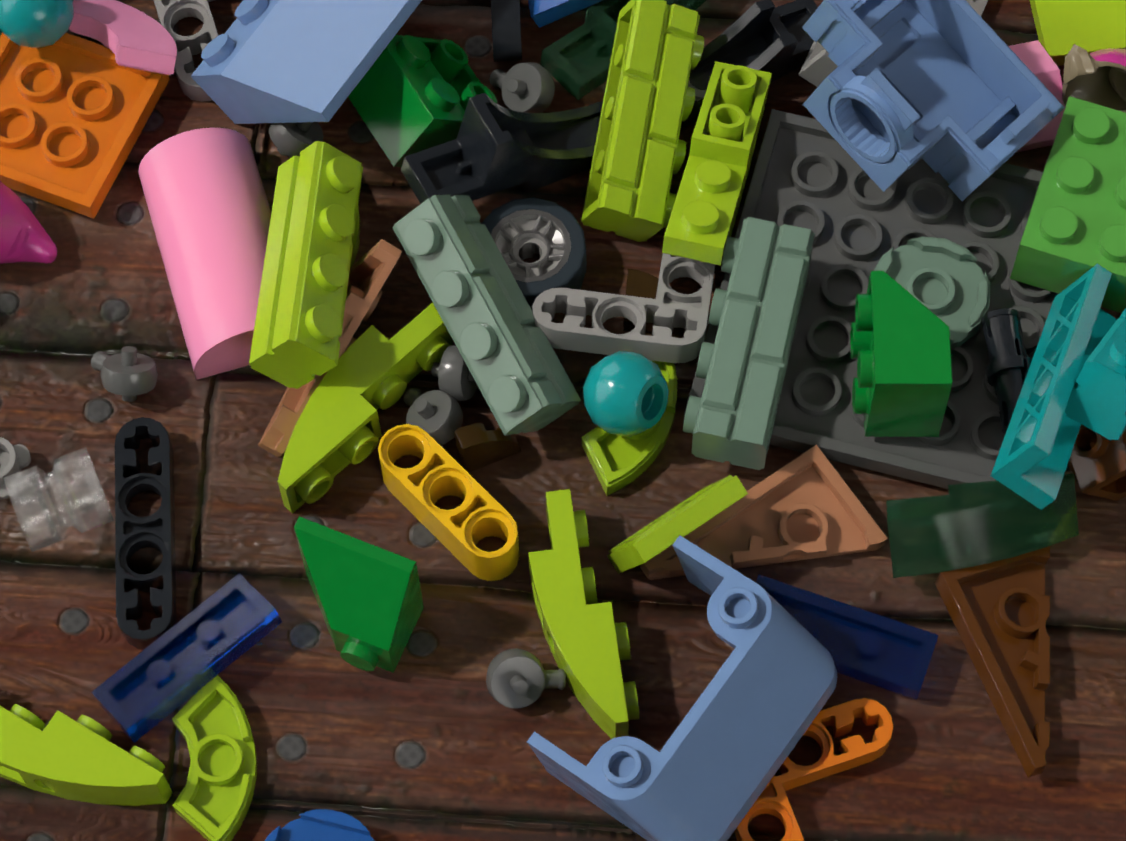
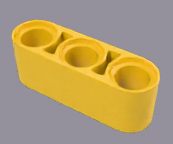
(443, 476)

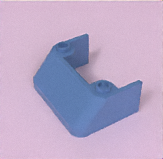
(732, 733)

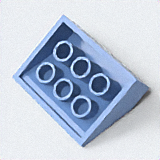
(296, 56)

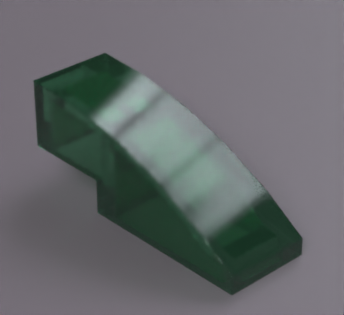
(975, 527)

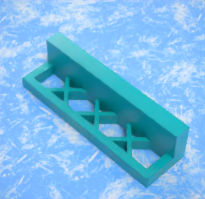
(1039, 431)

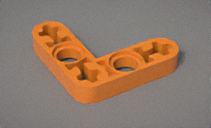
(853, 754)

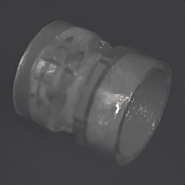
(58, 499)

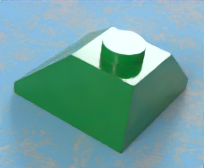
(363, 593)

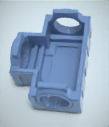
(924, 86)

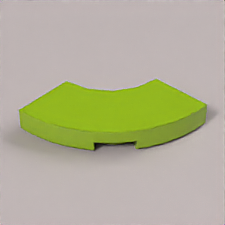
(624, 458)
(221, 763)

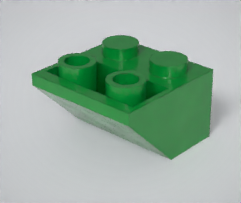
(416, 95)
(900, 362)

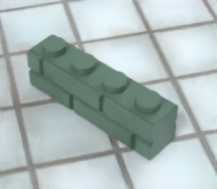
(486, 314)
(751, 343)

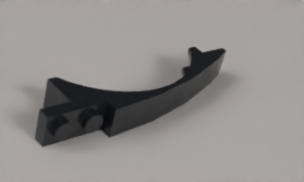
(513, 148)

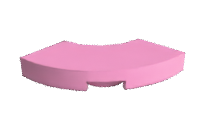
(128, 33)

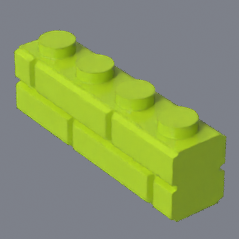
(642, 119)
(306, 266)

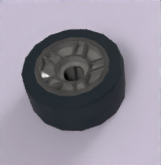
(540, 228)

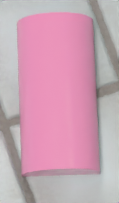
(211, 238)

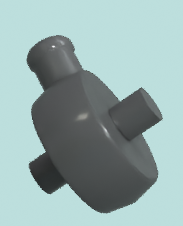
(525, 87)
(294, 137)
(126, 372)
(454, 375)
(434, 412)
(519, 678)

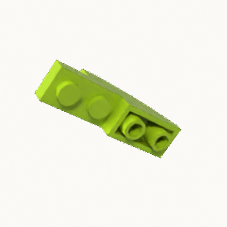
(717, 163)
(342, 414)
(576, 626)
(77, 761)

